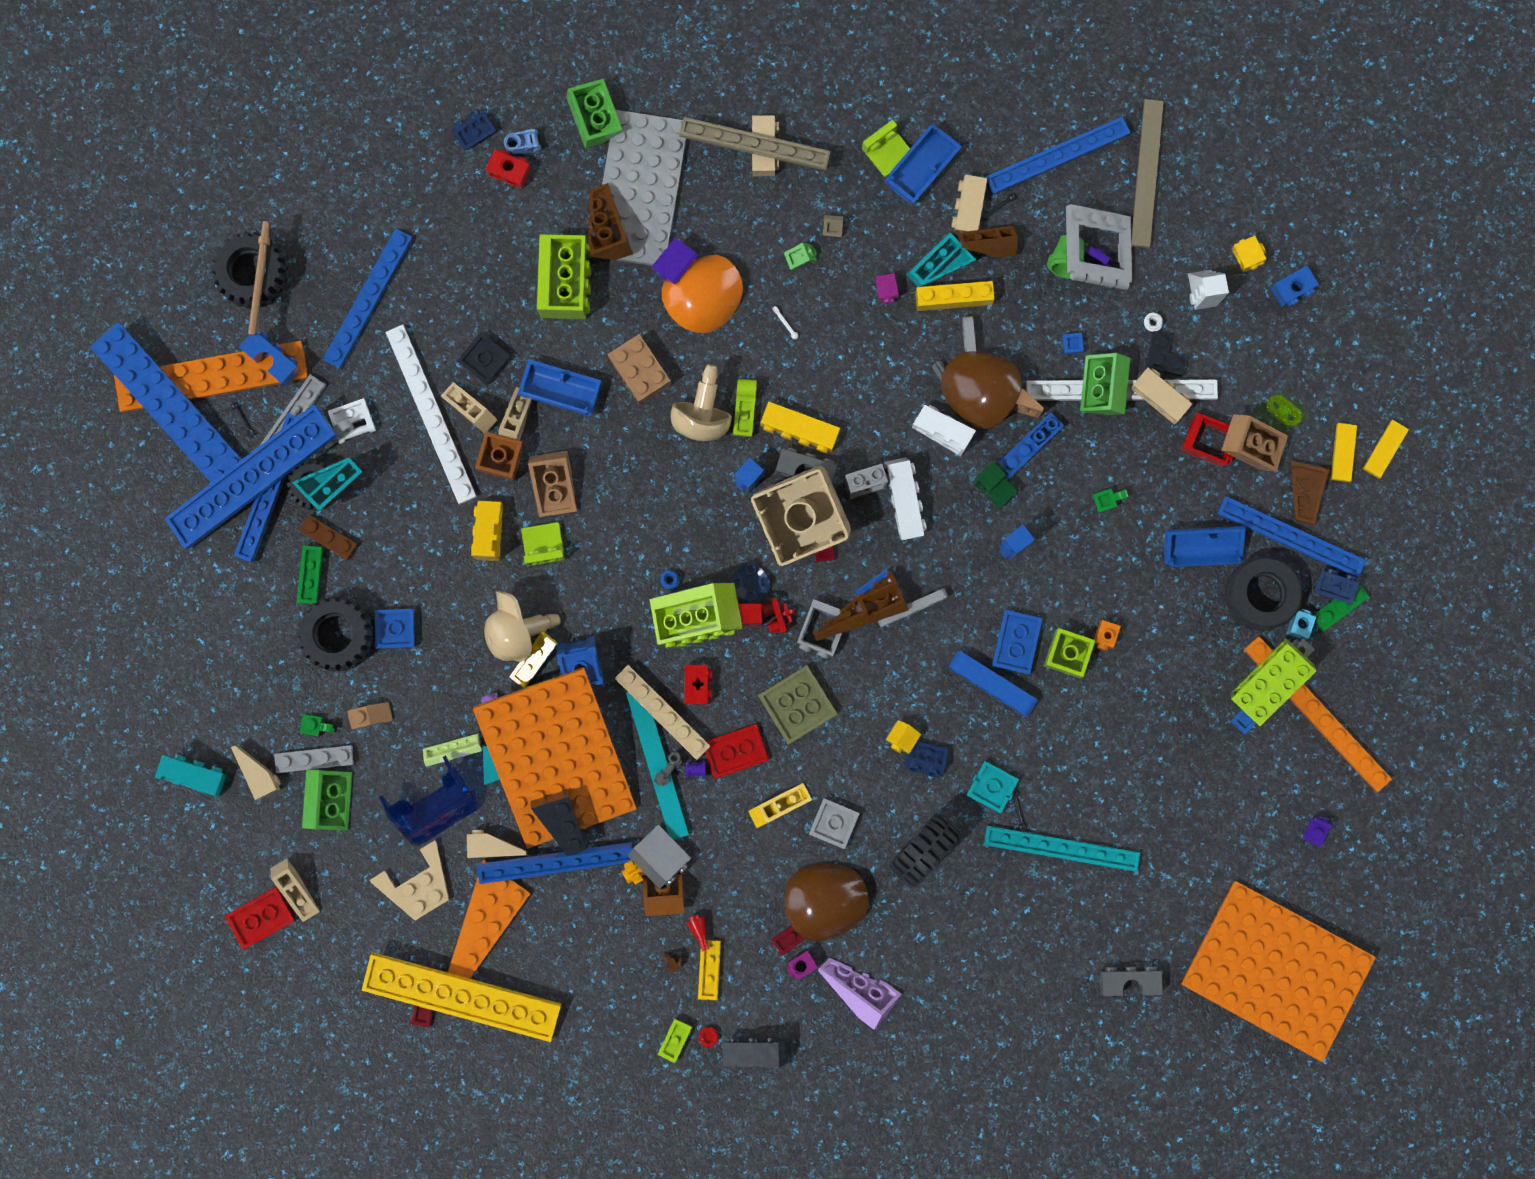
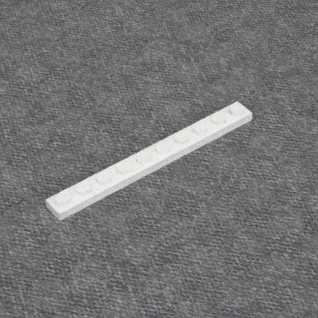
(1072, 390)
(431, 414)

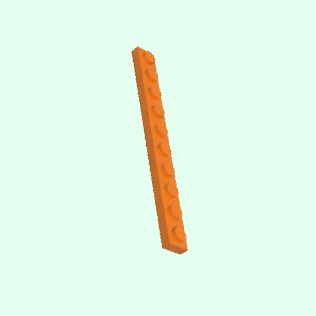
(1328, 726)

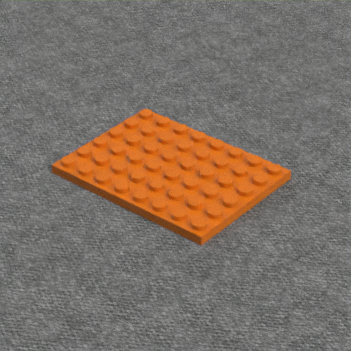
(551, 743)
(1278, 971)

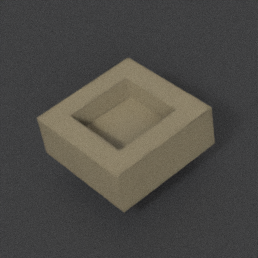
(833, 226)

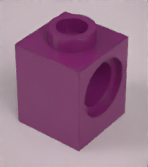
(886, 288)
(806, 957)

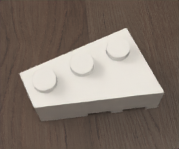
(1207, 288)
(943, 429)

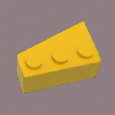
(487, 531)

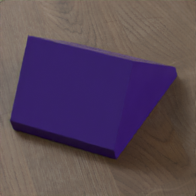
(674, 261)

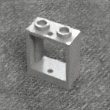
(871, 478)
(806, 646)

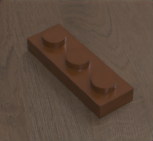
(328, 537)

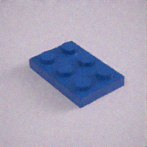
(1017, 642)

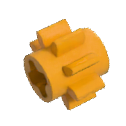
(632, 872)

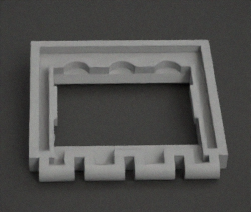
(1096, 273)

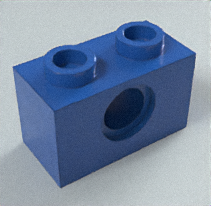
(1303, 279)
(748, 476)

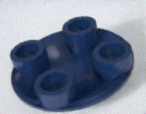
(751, 583)

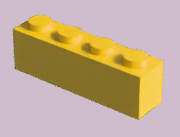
(954, 296)
(800, 427)

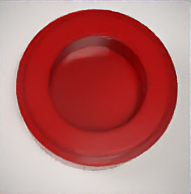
(708, 1036)

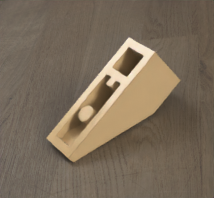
(469, 407)
(515, 416)
(259, 778)
(490, 846)
(293, 889)

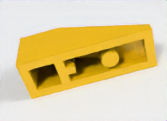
(779, 805)

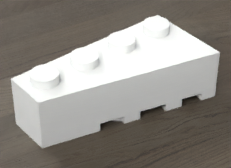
(905, 498)

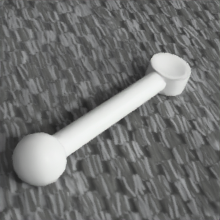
(794, 335)

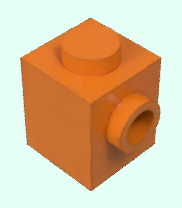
(1106, 635)

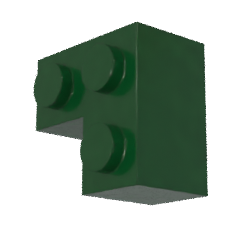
(994, 485)

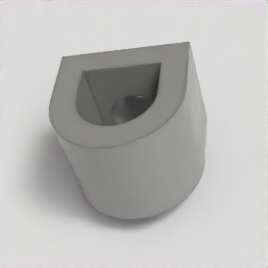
(1303, 646)

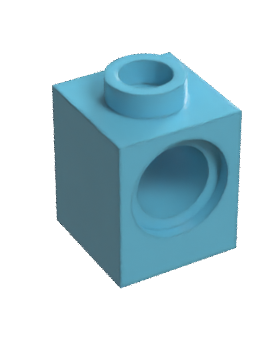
(1295, 630)

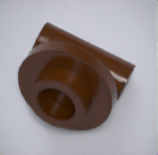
(674, 963)

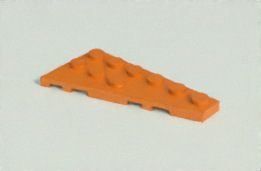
(486, 919)

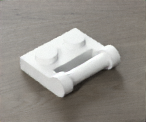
(354, 412)

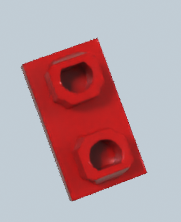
(773, 608)

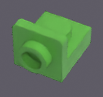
(800, 255)

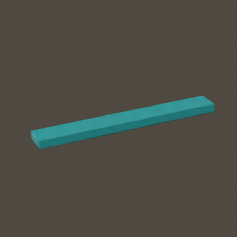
(656, 763)
(1061, 848)

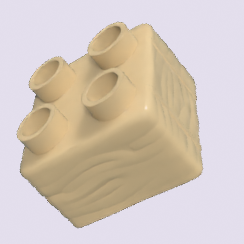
(801, 515)

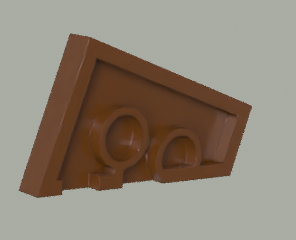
(1308, 488)

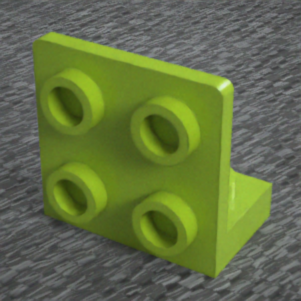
(885, 148)
(542, 544)

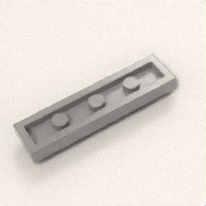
(314, 759)

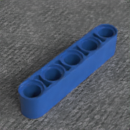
(992, 683)

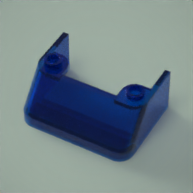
(435, 811)

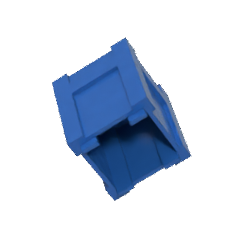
(581, 653)

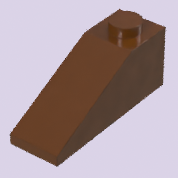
(993, 242)

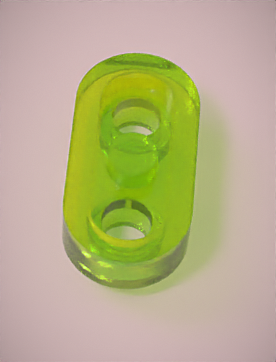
(1285, 409)

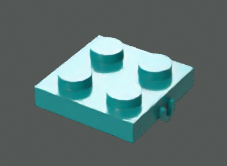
(992, 787)

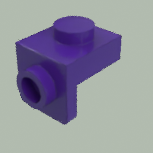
(1097, 256)

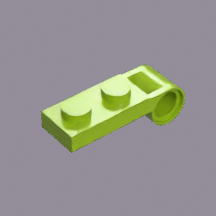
(745, 407)

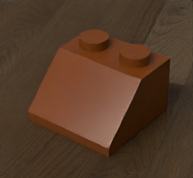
(499, 456)
(664, 900)

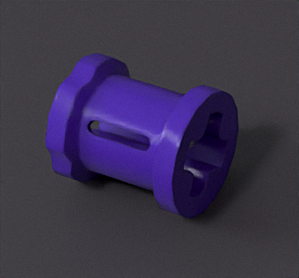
(695, 769)

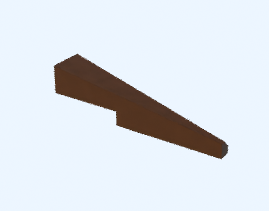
(876, 604)

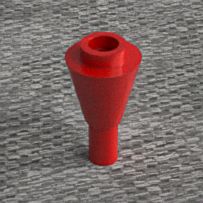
(697, 926)

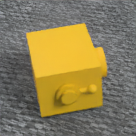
(1249, 253)

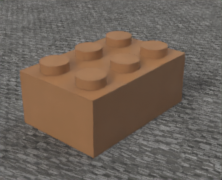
(639, 369)
(1254, 443)

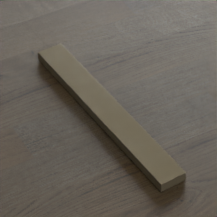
(754, 143)
(1146, 173)

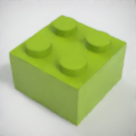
(1069, 653)

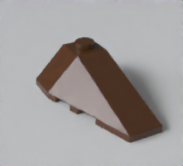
(606, 232)

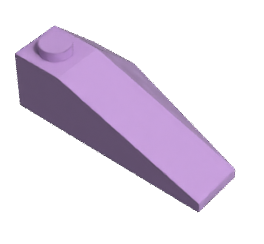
(864, 996)

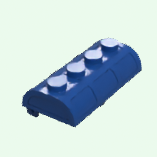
(922, 164)
(560, 388)
(1204, 546)

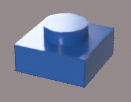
(1072, 343)
(1242, 722)

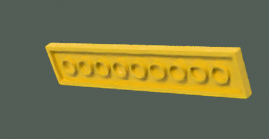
(461, 997)

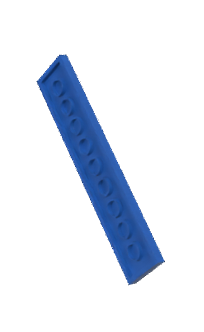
(165, 402)
(251, 477)

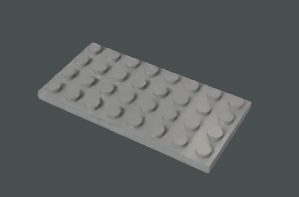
(644, 180)

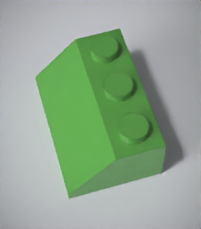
(593, 113)
(1105, 384)
(327, 800)

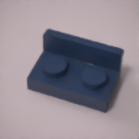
(472, 129)
(1337, 587)
(927, 759)

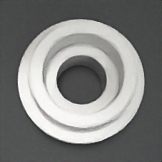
(1153, 316)

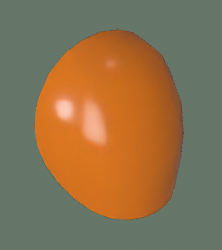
(704, 294)

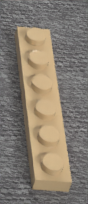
(662, 712)

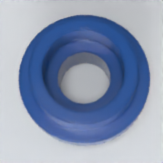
(669, 573)

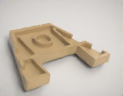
(422, 891)

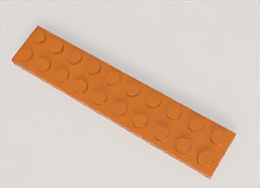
(219, 375)

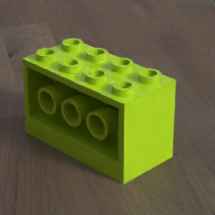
(552, 271)
(696, 615)
(1273, 682)

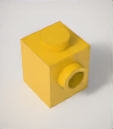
(903, 737)

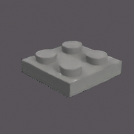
(834, 823)

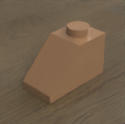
(370, 716)

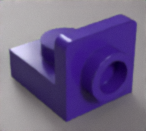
(1317, 831)

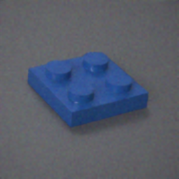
(394, 628)

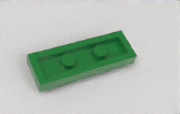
(310, 575)
(1337, 609)

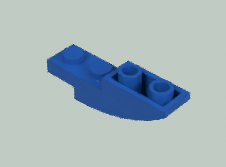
(1030, 444)

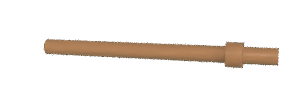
(263, 241)

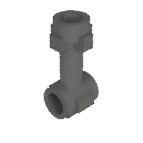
(674, 763)

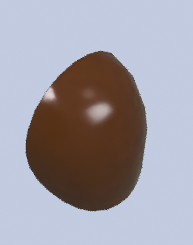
(981, 387)
(825, 900)

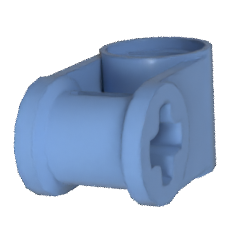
(524, 144)

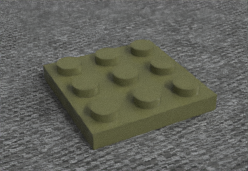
(797, 704)

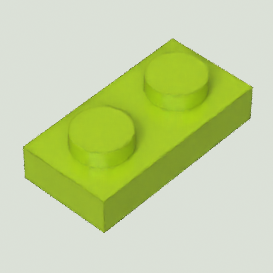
(674, 1040)

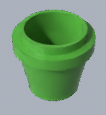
(1058, 260)

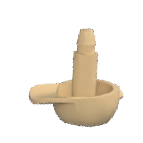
(700, 419)
(509, 634)

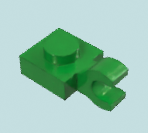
(1107, 500)
(314, 725)

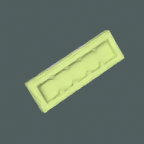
(452, 749)

